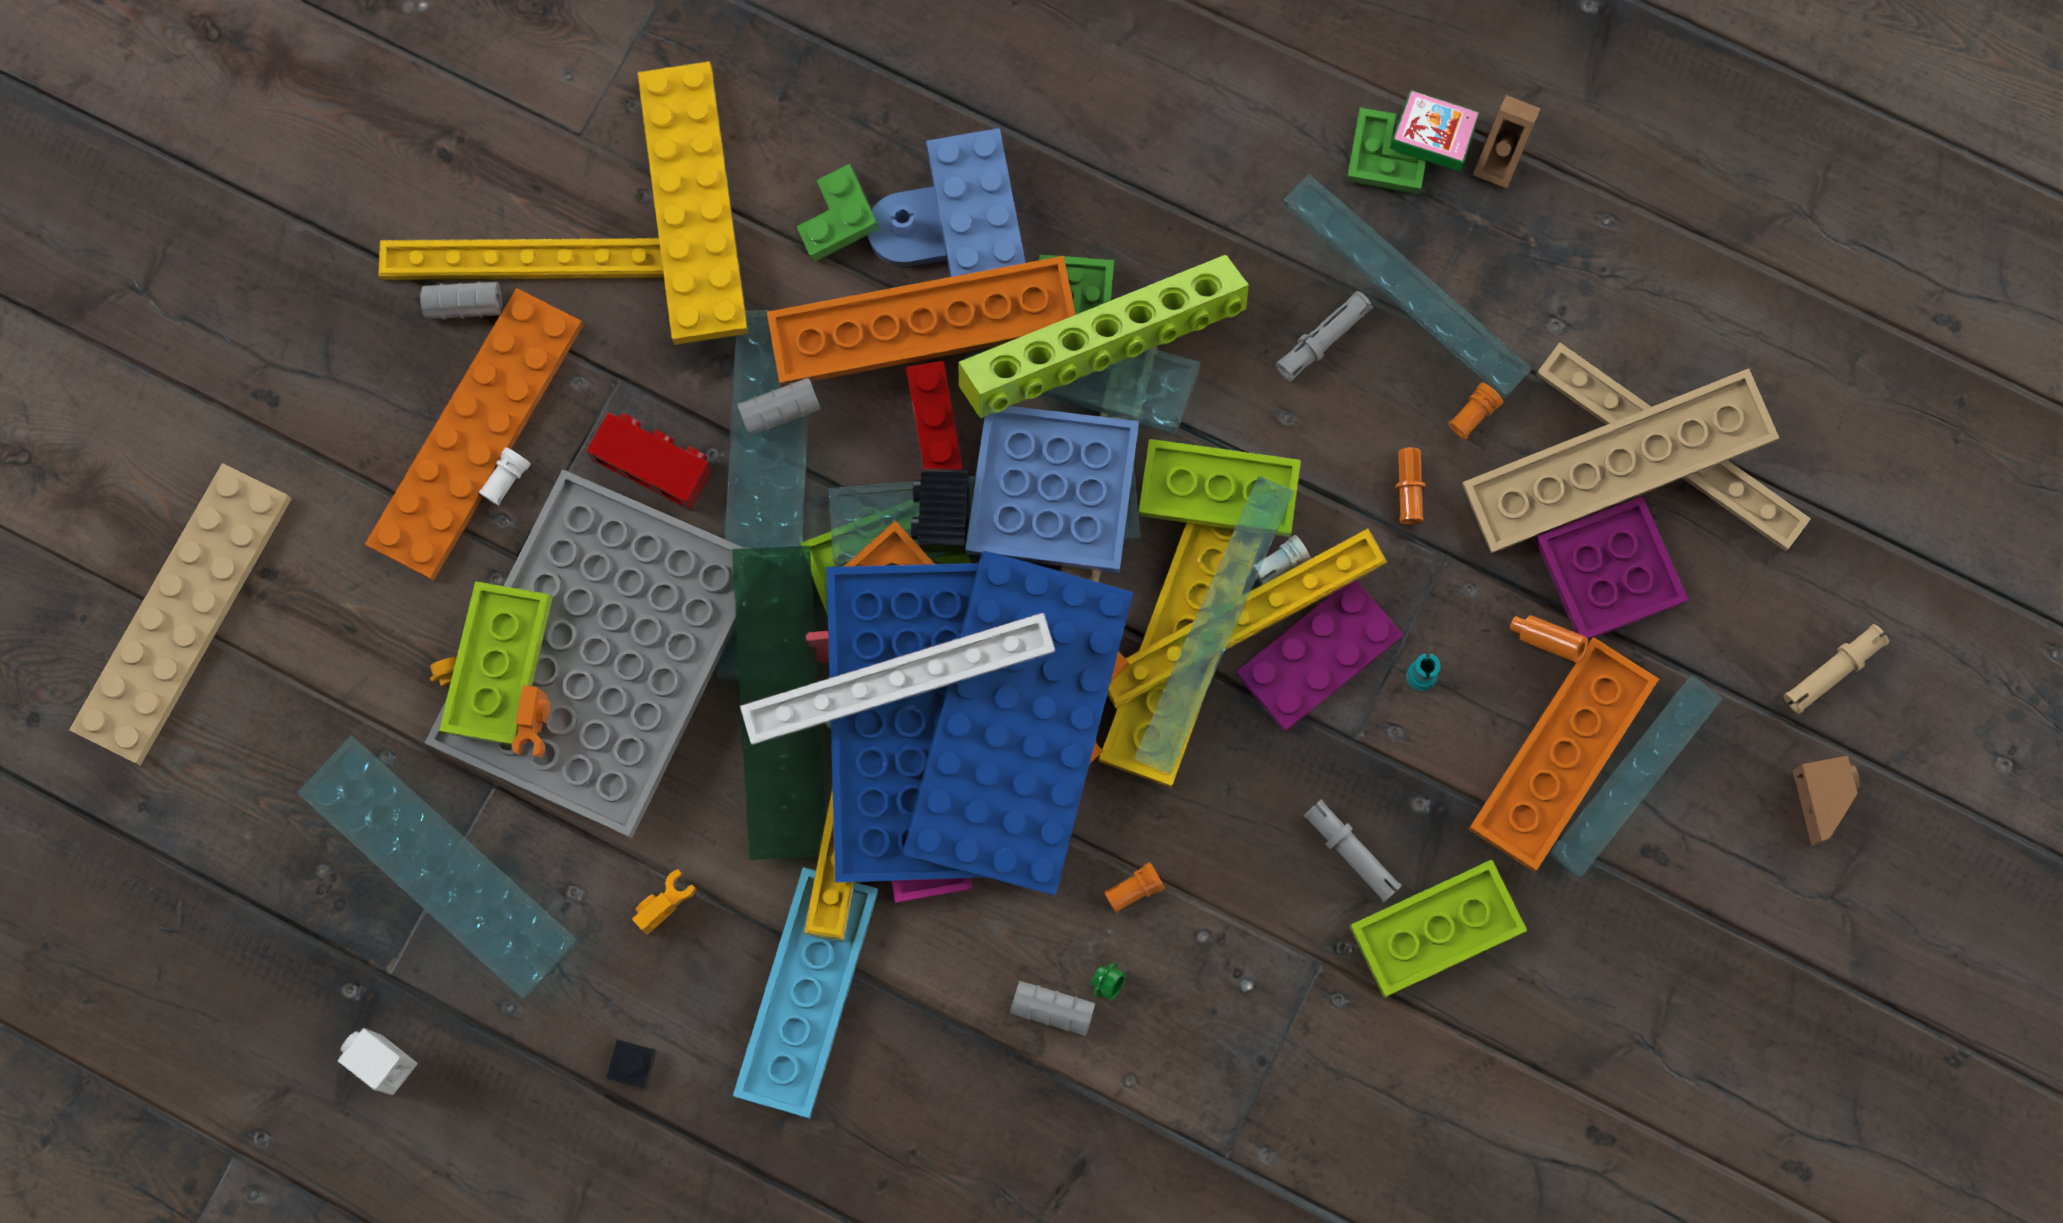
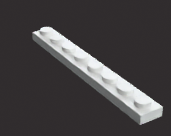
(897, 679)

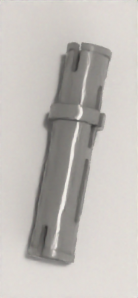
(1312, 346)
(1352, 850)

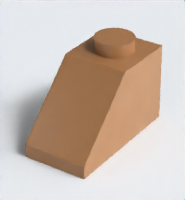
(1506, 141)
(1825, 794)

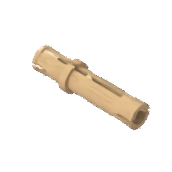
(1848, 658)

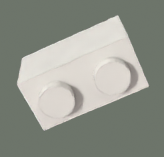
(376, 1061)

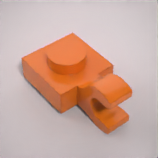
(532, 713)

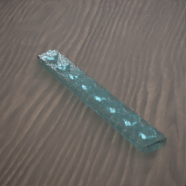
(1407, 286)
(1214, 625)

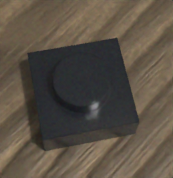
(631, 1064)

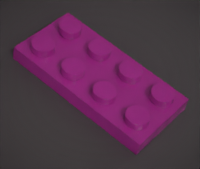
(1319, 655)

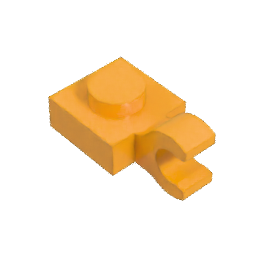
(656, 909)

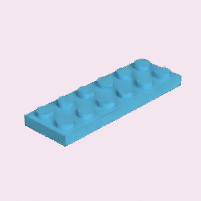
(802, 1006)

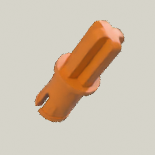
(1410, 486)

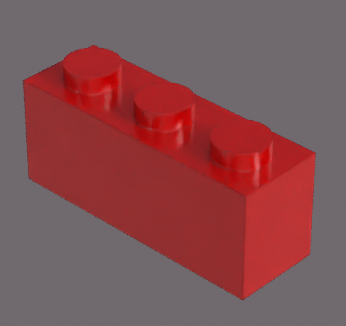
(934, 416)
(650, 459)

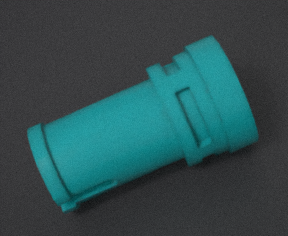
(1423, 673)

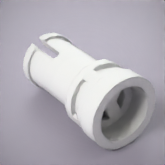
(508, 469)
(1289, 556)

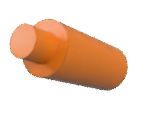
(1550, 637)

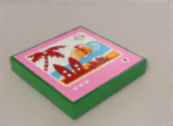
(1435, 130)

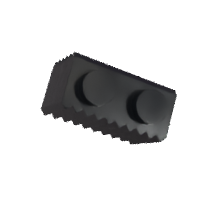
(941, 510)

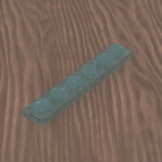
(1635, 776)

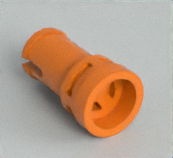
(1481, 404)
(1141, 884)

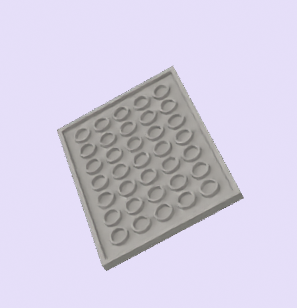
(623, 652)

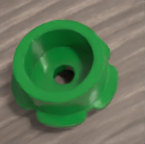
(1108, 982)

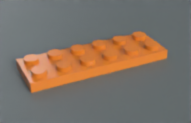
(1563, 755)

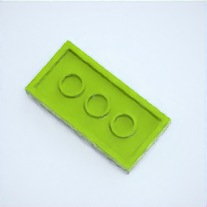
(1210, 483)
(494, 662)
(1438, 928)

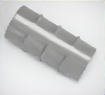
(461, 300)
(779, 406)
(1052, 1008)

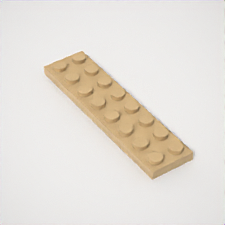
(1620, 461)
(180, 614)

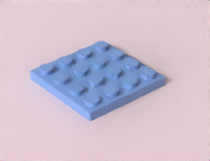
(1053, 488)

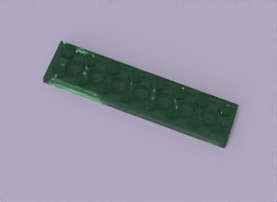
(772, 658)

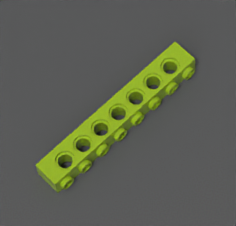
(1102, 336)

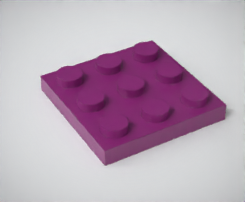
(1611, 569)

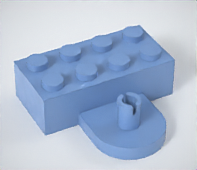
(961, 218)

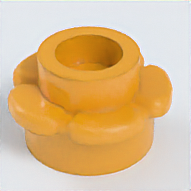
(443, 671)

